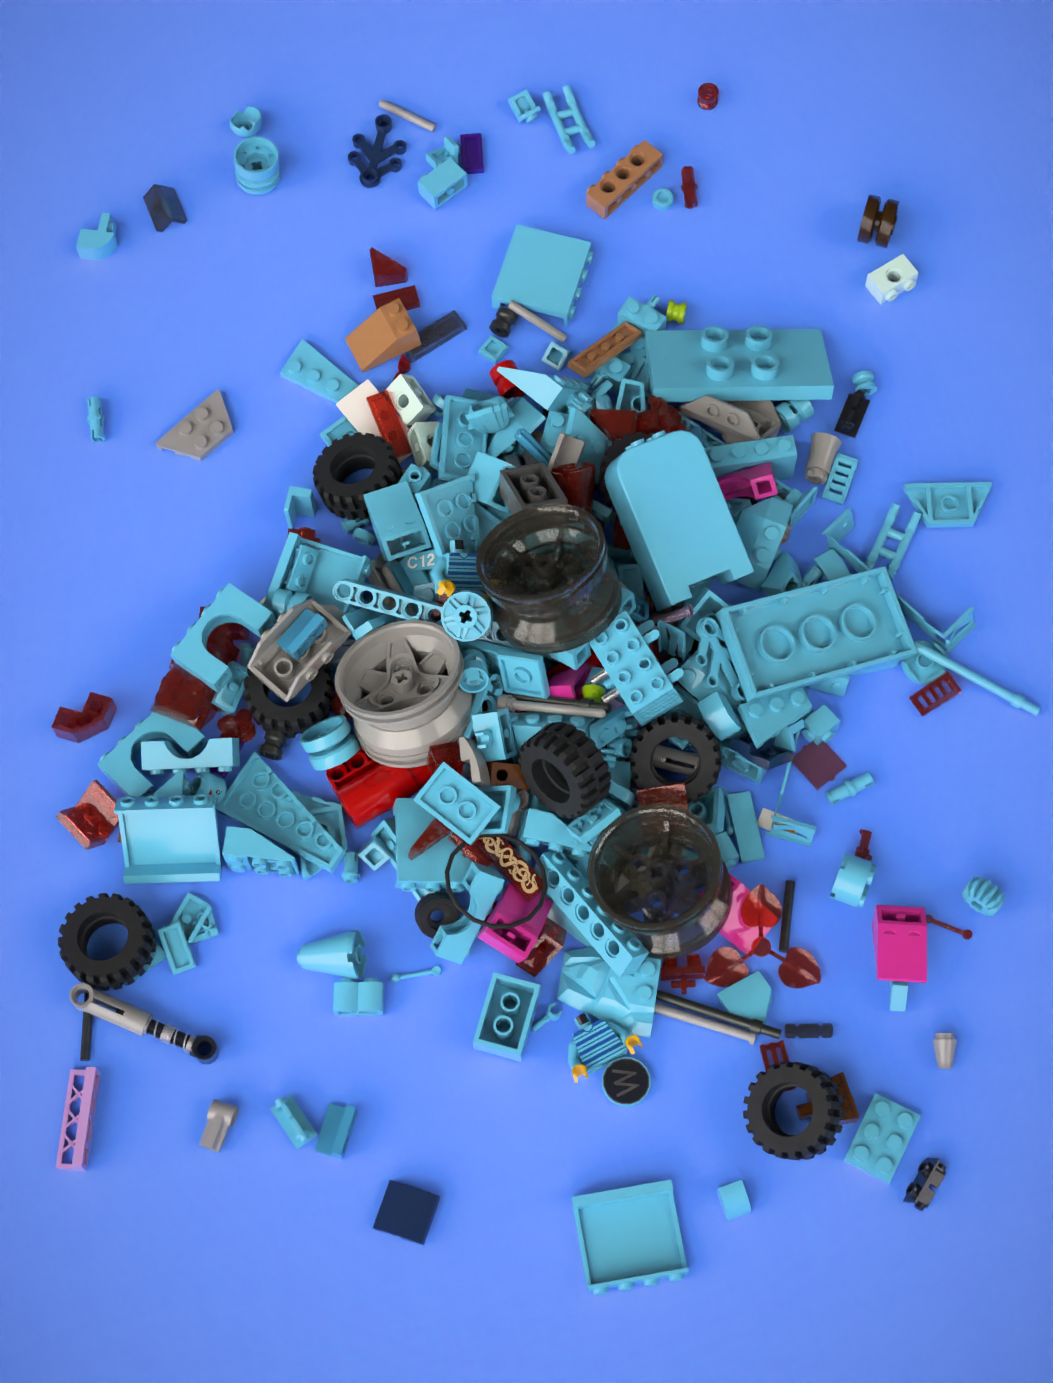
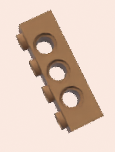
(604, 202)

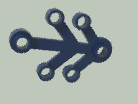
(376, 155)

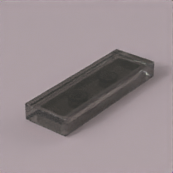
(437, 335)

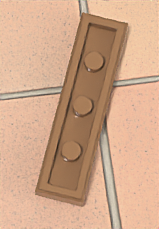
(604, 349)

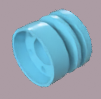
(257, 165)
(481, 613)

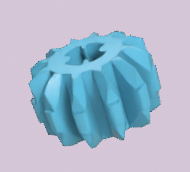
(983, 896)

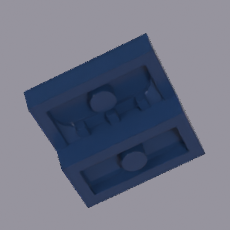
(766, 756)
(406, 1212)

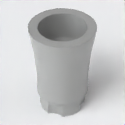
(821, 457)

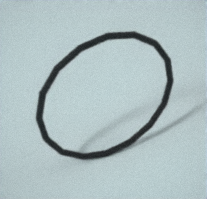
(481, 922)

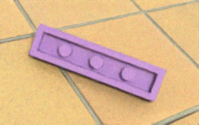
(84, 1119)

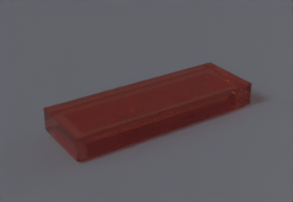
(388, 423)

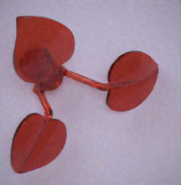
(760, 910)

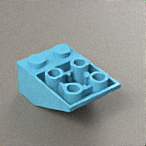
(396, 521)
(250, 851)

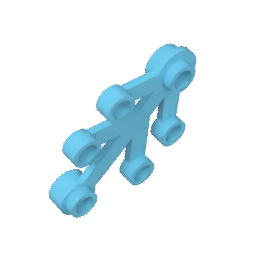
(719, 657)

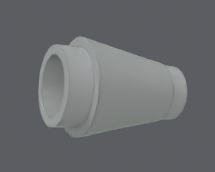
(944, 1048)

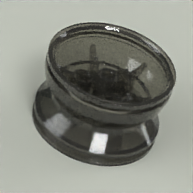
(549, 578)
(669, 830)

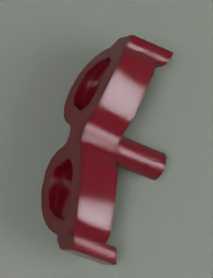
(403, 366)

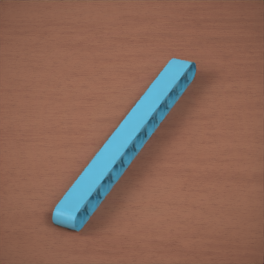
(400, 610)

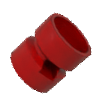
(504, 386)

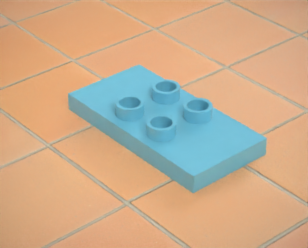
(738, 364)
(815, 633)

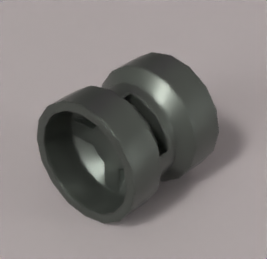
(504, 320)
(273, 745)

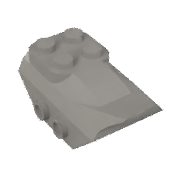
(735, 419)
(283, 672)

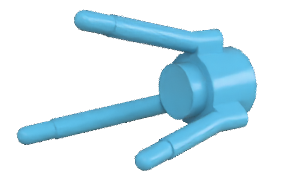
(619, 747)

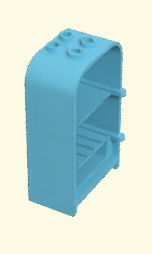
(675, 516)

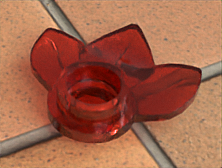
(237, 726)

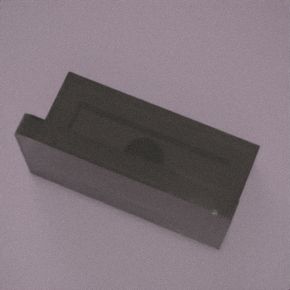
(164, 207)

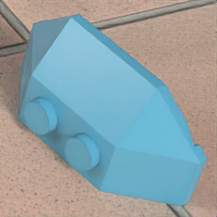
(761, 533)

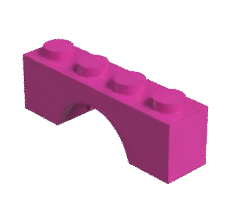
(751, 482)

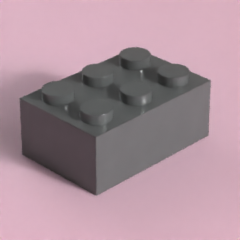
(529, 487)

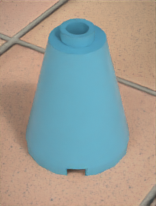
(335, 955)

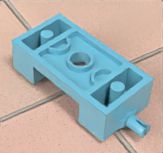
(642, 317)

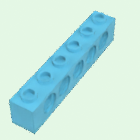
(574, 897)

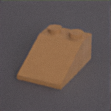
(383, 336)

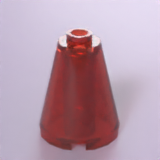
(576, 483)

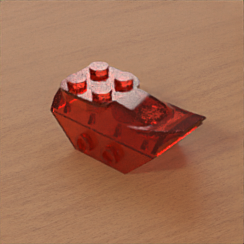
(187, 697)

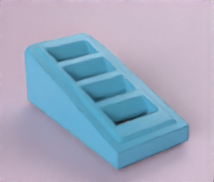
(844, 465)

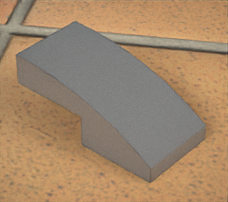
(472, 755)

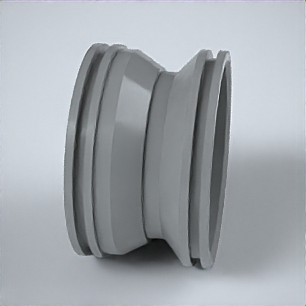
(404, 691)

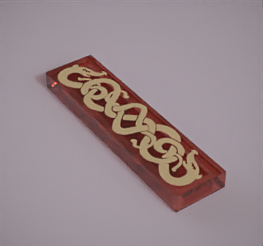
(512, 866)

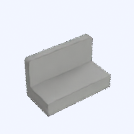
(566, 451)

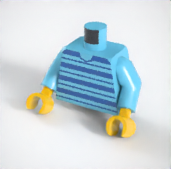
(456, 571)
(597, 1045)

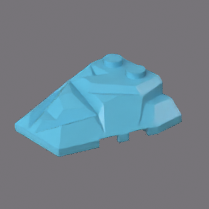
(595, 989)

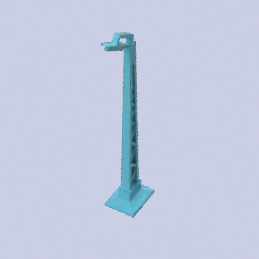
(800, 501)

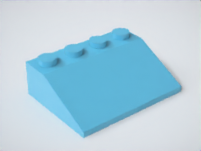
(546, 389)

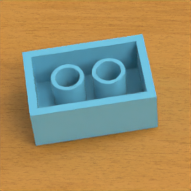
(507, 1016)

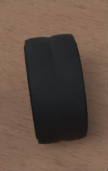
(430, 903)

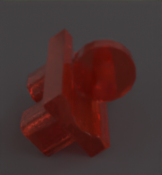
(685, 974)

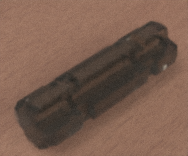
(808, 1030)

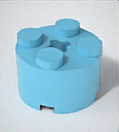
(851, 880)

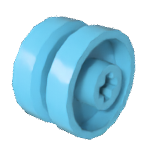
(329, 743)

